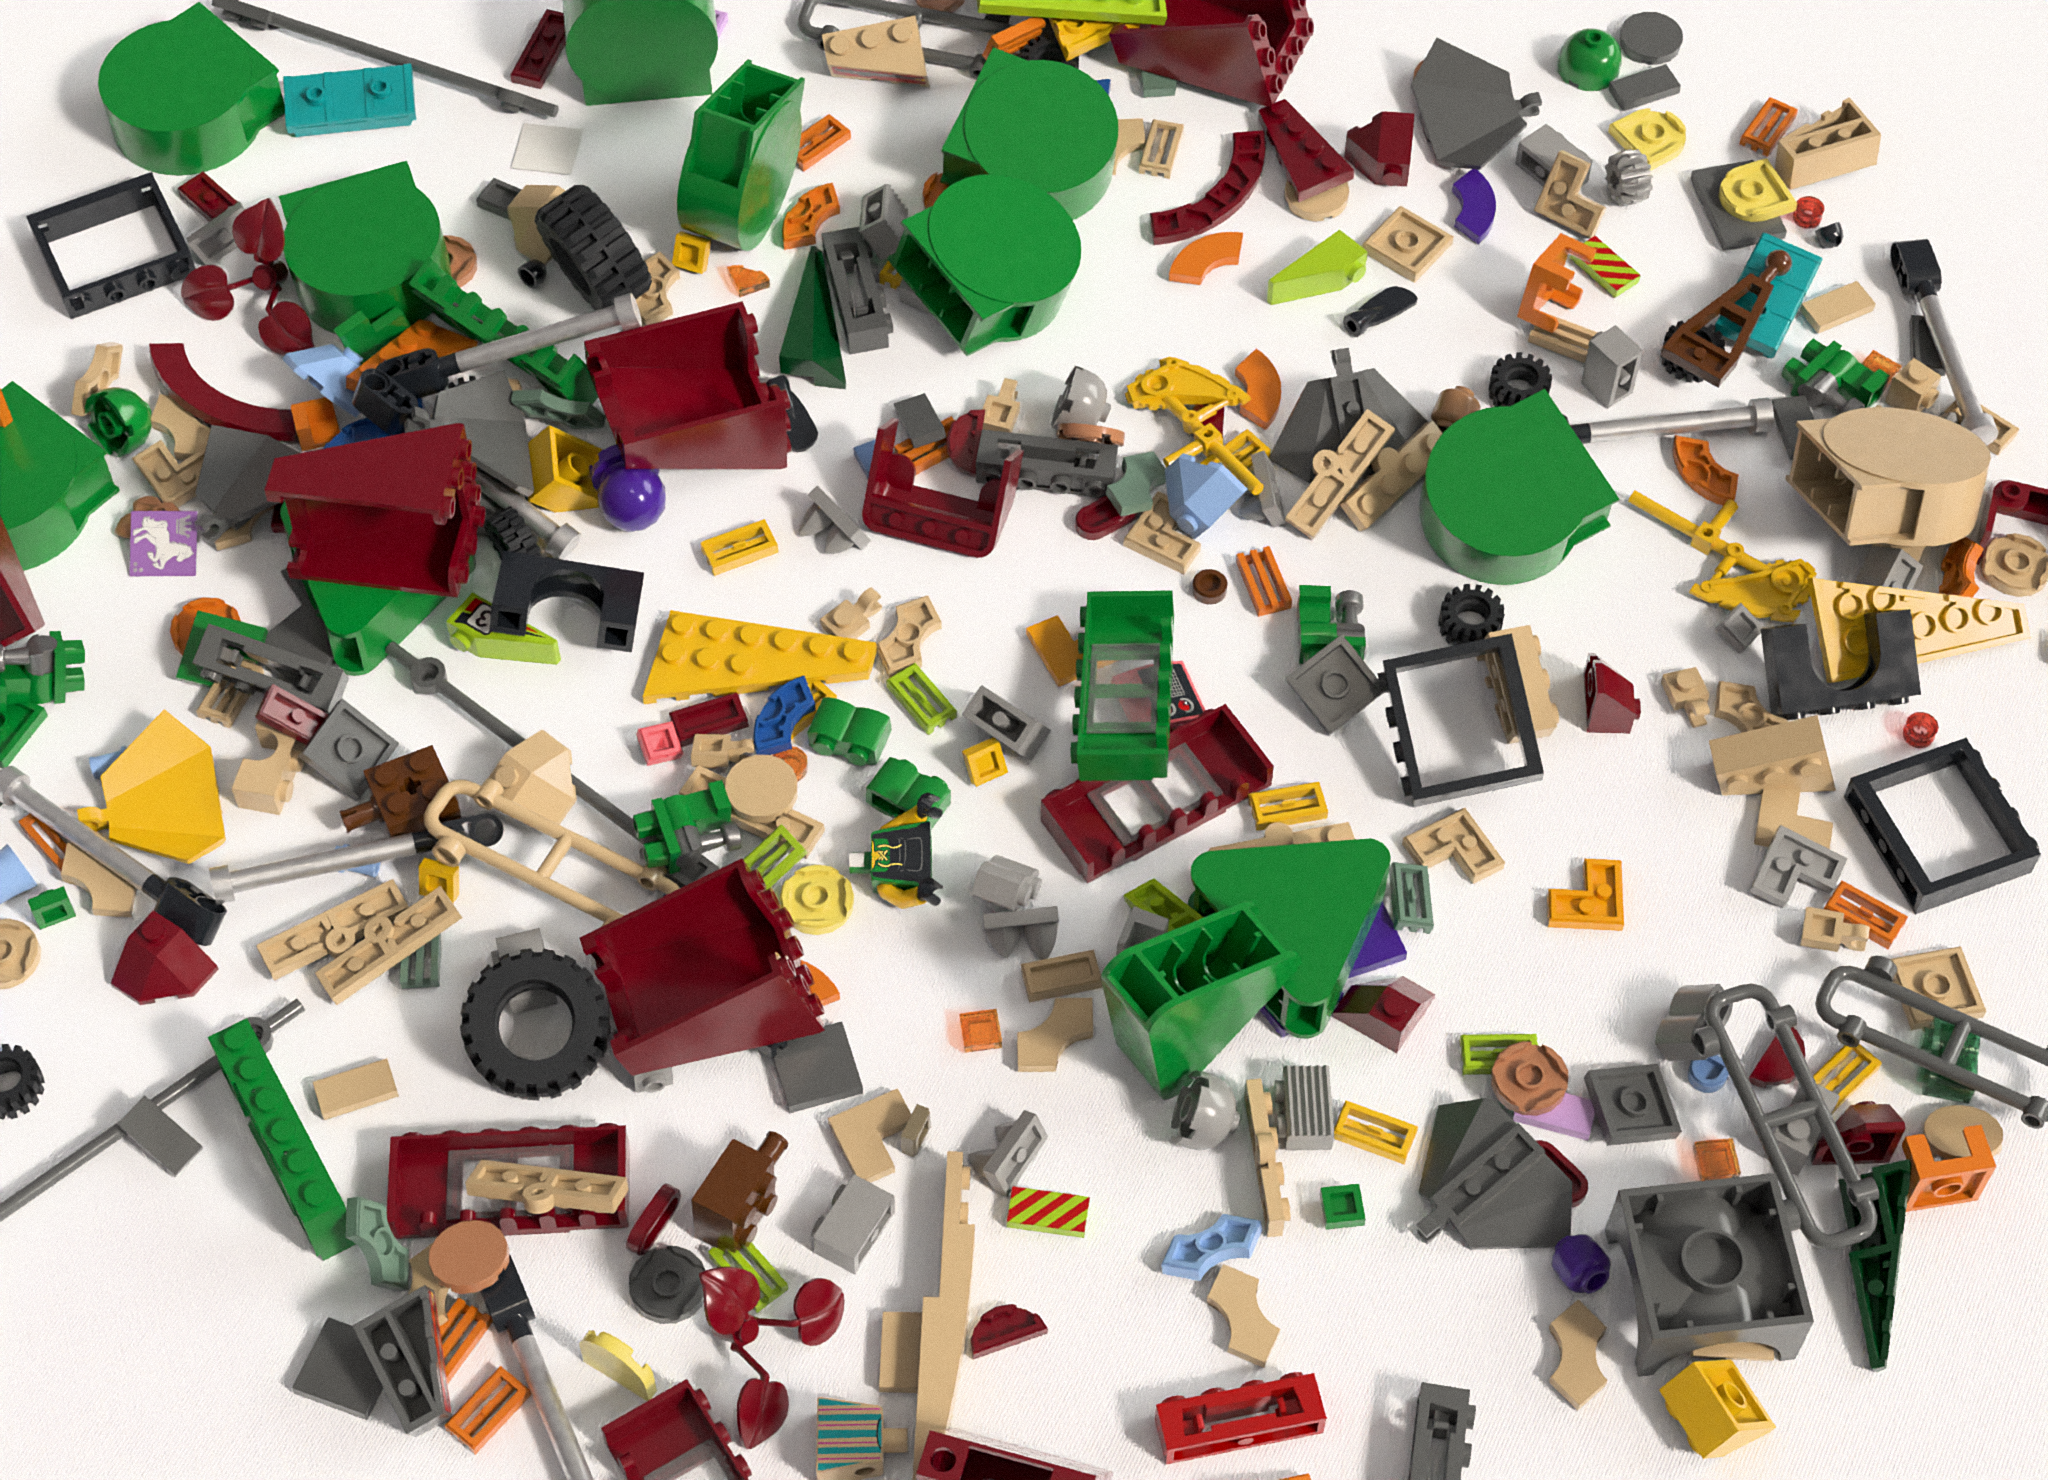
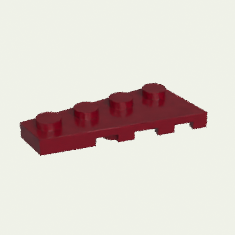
(1305, 155)

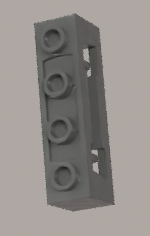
(871, 326)
(1049, 463)
(214, 653)
(1445, 1407)

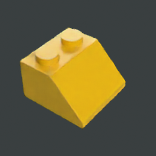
(562, 471)
(1715, 1408)

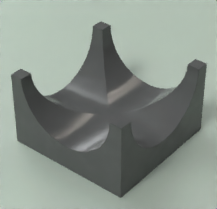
(1711, 1267)

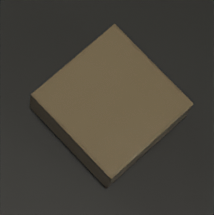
(915, 1130)

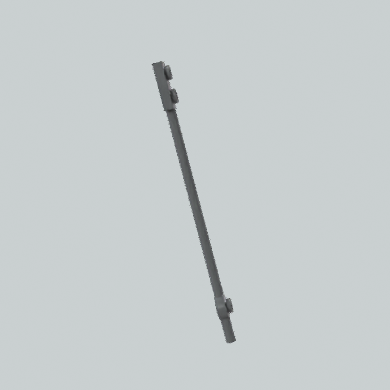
(262, 18)
(433, 668)
(263, 1029)

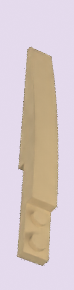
(946, 1316)

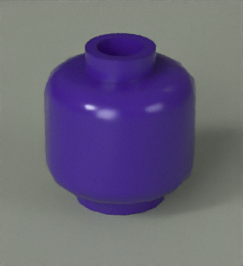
(1581, 1264)

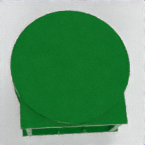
(641, 48)
(187, 94)
(1037, 126)
(741, 157)
(361, 244)
(990, 259)
(47, 479)
(1512, 493)

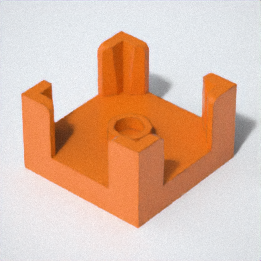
(1552, 281)
(1947, 1180)

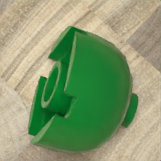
(1590, 59)
(118, 420)

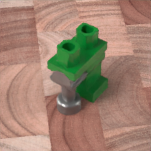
(1834, 378)
(1314, 619)
(40, 670)
(680, 824)

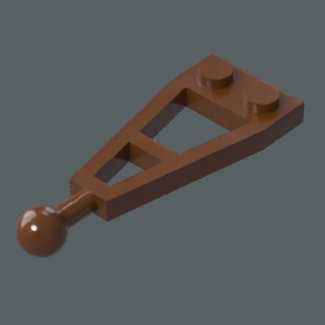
(1707, 359)

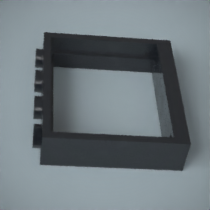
(98, 209)
(1404, 751)
(1896, 853)

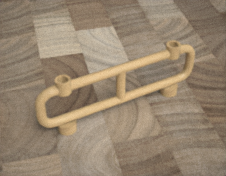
(453, 847)

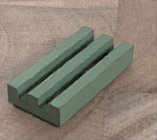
(1411, 920)
(420, 981)

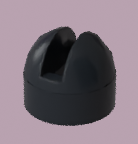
(1830, 235)
(532, 273)

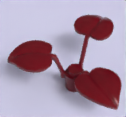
(206, 291)
(727, 1300)

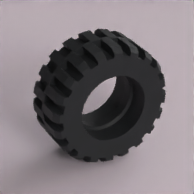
(592, 247)
(525, 973)

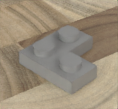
(1791, 858)

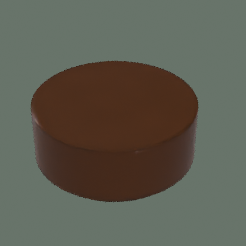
(1209, 586)

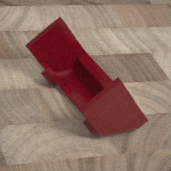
(2013, 500)
(931, 516)

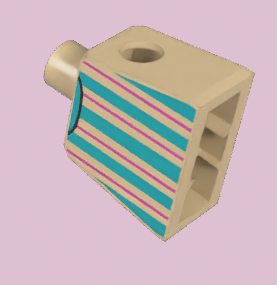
(854, 1440)

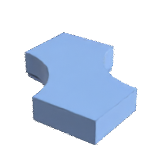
(1196, 1253)

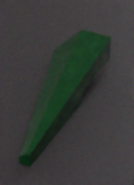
(811, 337)
(1878, 1257)

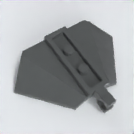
(1468, 106)
(1331, 409)
(491, 424)
(235, 478)
(1492, 1181)

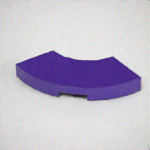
(1477, 205)

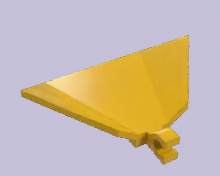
(162, 794)

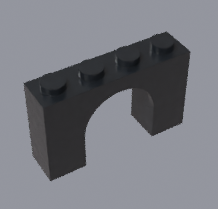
(532, 578)
(1888, 676)

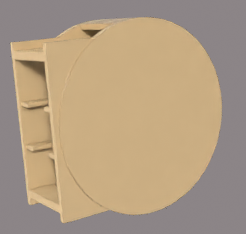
(1891, 476)

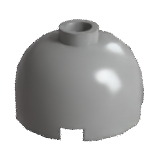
(1082, 399)
(1204, 1113)

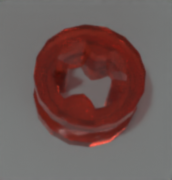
(1812, 204)
(1924, 720)

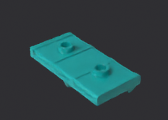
(349, 100)
(1785, 297)

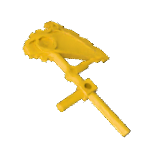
(1187, 384)
(1767, 592)

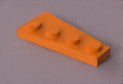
(419, 336)

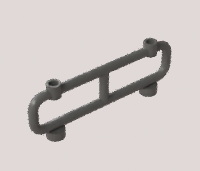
(991, 24)
(1879, 977)
(1714, 1040)

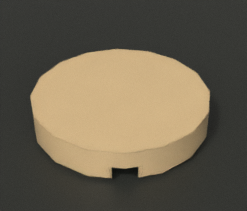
(1318, 207)
(2015, 565)
(761, 788)
(18, 953)
(1945, 1130)

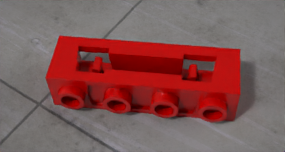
(1297, 1416)

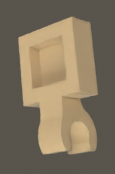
(1003, 410)
(852, 620)
(1688, 691)
(718, 749)
(1826, 931)

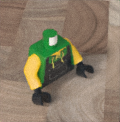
(902, 857)

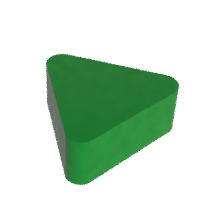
(365, 619)
(1313, 902)
(1192, 992)

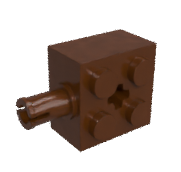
(401, 794)
(737, 1193)

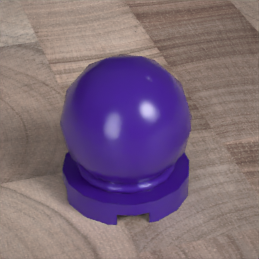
(627, 497)

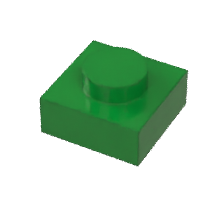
(51, 907)
(1342, 1206)

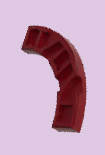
(1221, 200)
(211, 405)

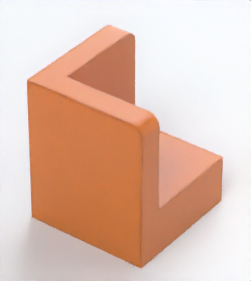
(315, 423)

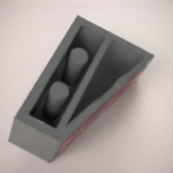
(409, 1359)

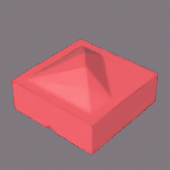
(659, 743)

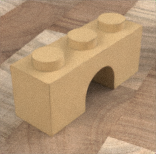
(269, 782)

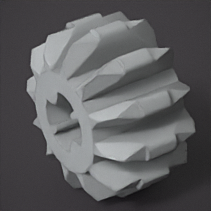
(1629, 177)

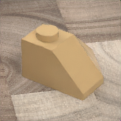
(522, 215)
(538, 776)

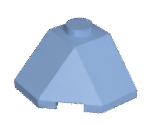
(327, 372)
(1199, 493)

